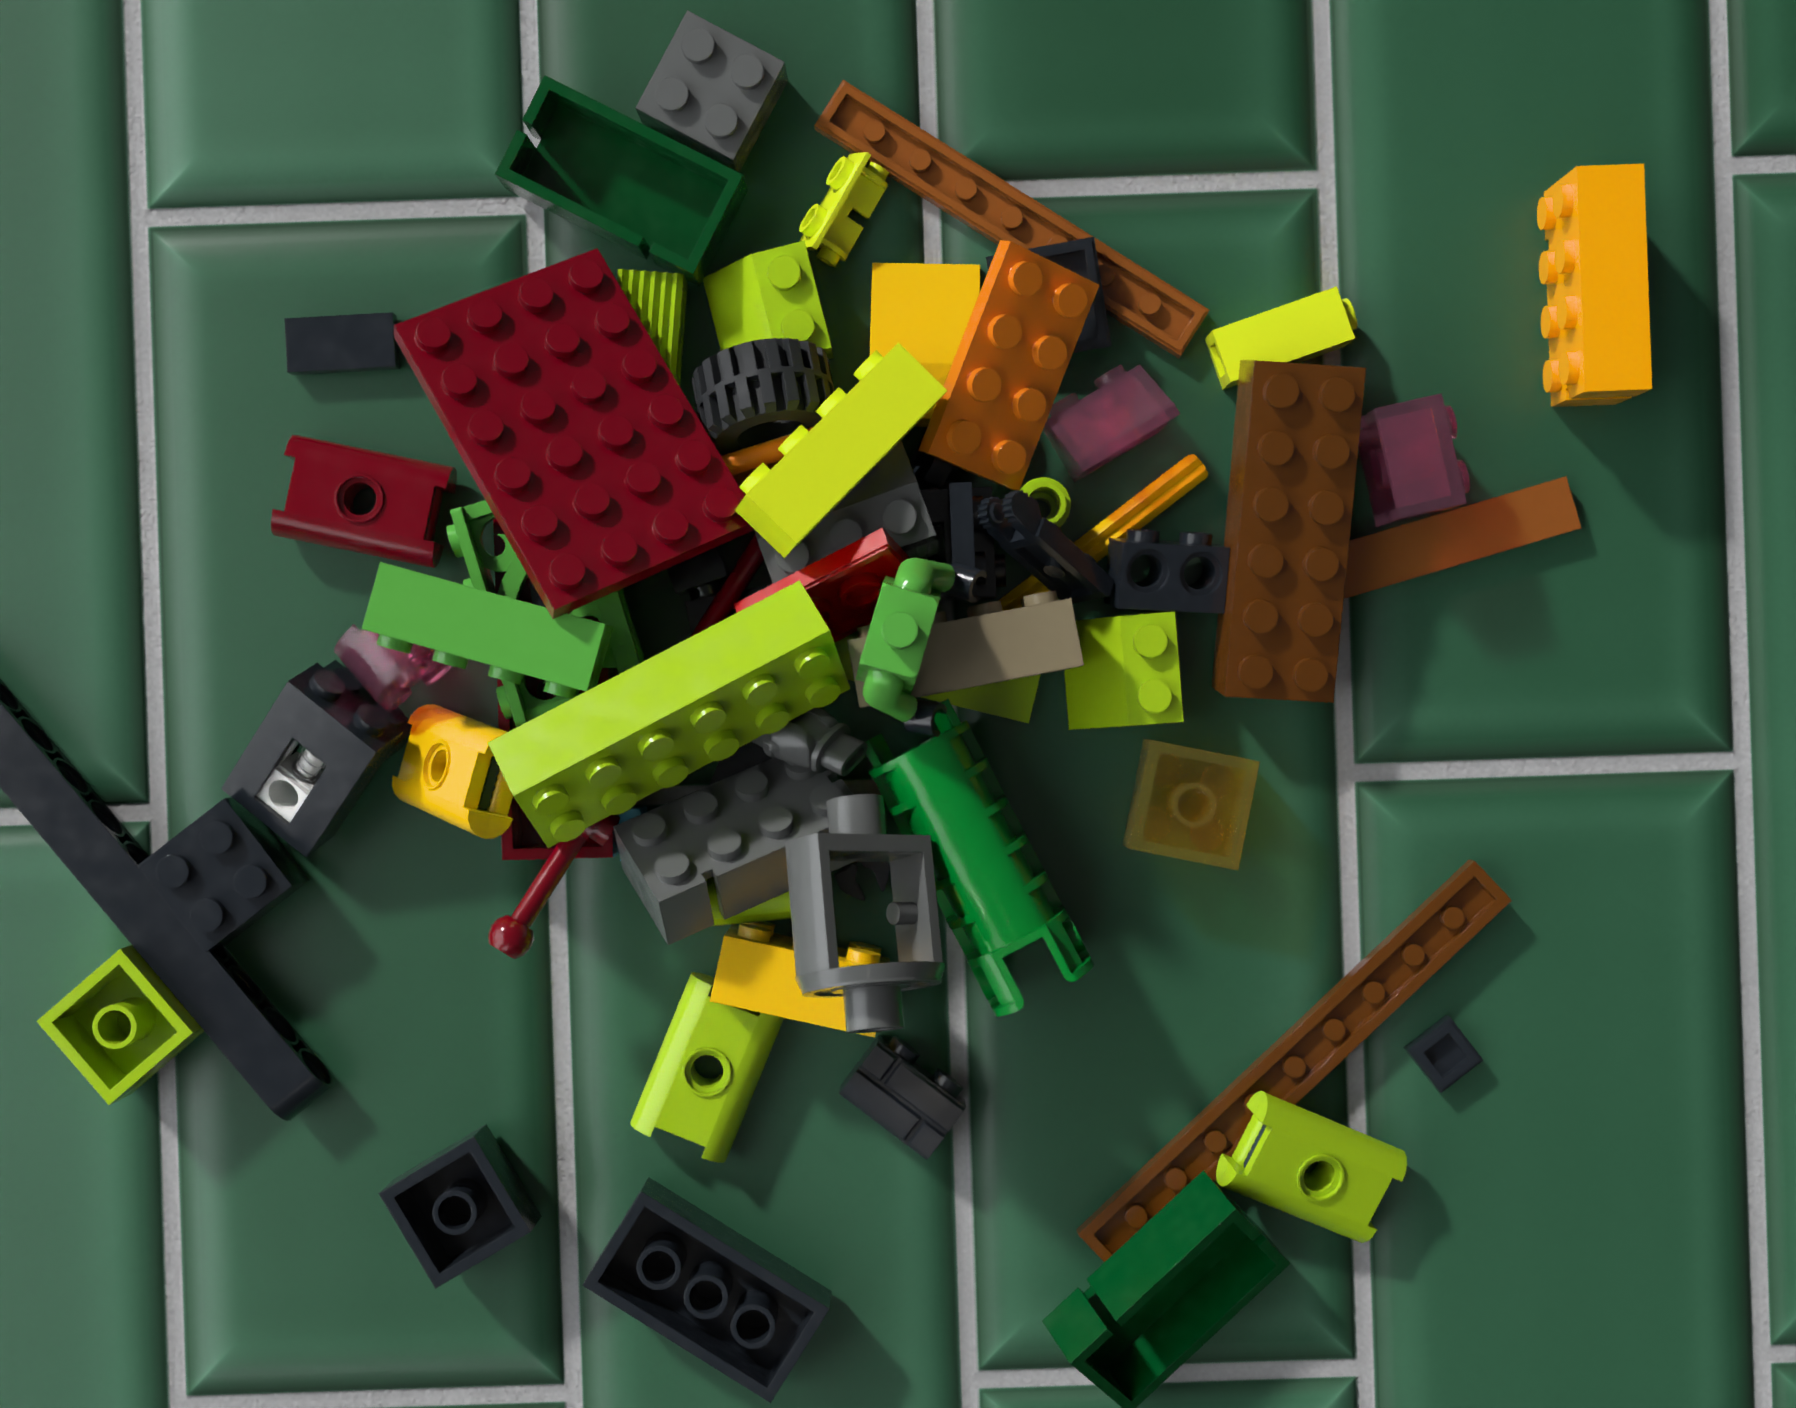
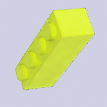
(840, 449)

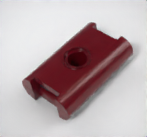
(323, 494)

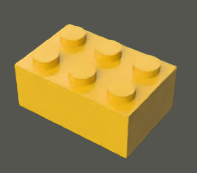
(760, 974)

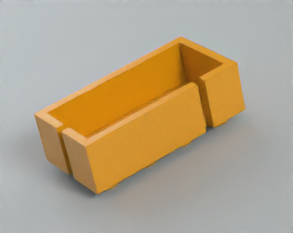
(1596, 286)

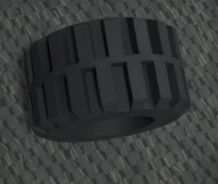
(761, 391)

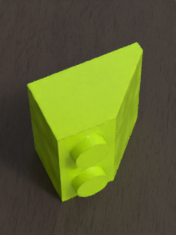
(767, 299)
(1126, 673)

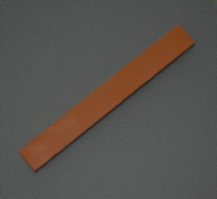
(1003, 211)

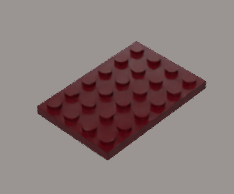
(574, 430)

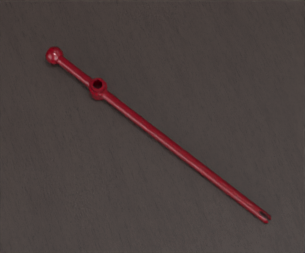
(513, 932)

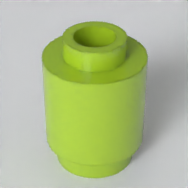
(1053, 494)

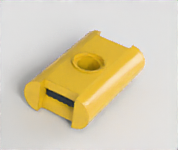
(454, 772)

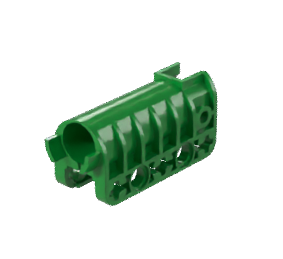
(982, 857)

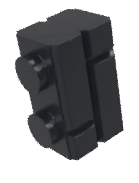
(904, 1095)

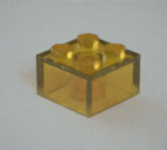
(1190, 804)

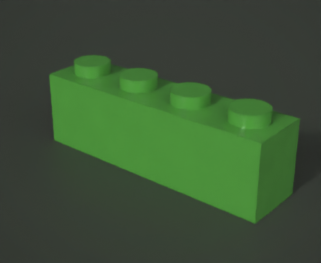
(485, 628)

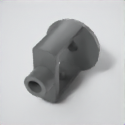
(869, 990)

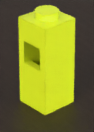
(1283, 334)

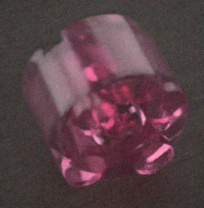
(384, 671)

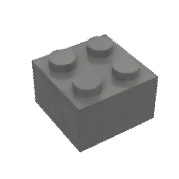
(712, 92)

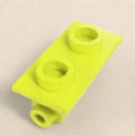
(850, 188)

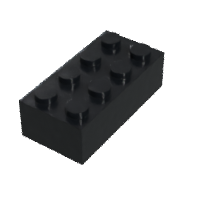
(709, 1289)

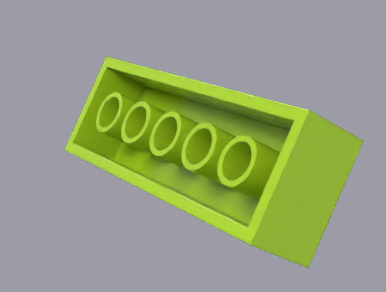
(671, 715)

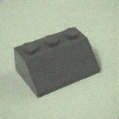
(883, 498)

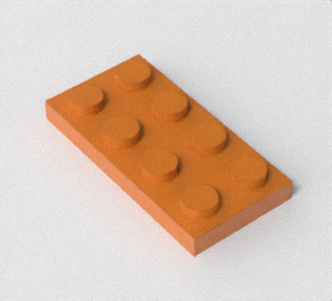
(1009, 366)

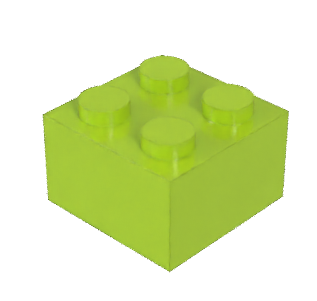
(120, 1025)

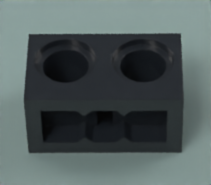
(1165, 584)

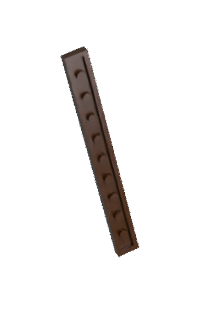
(1306, 1049)

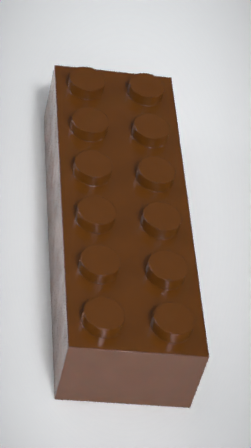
(1288, 530)

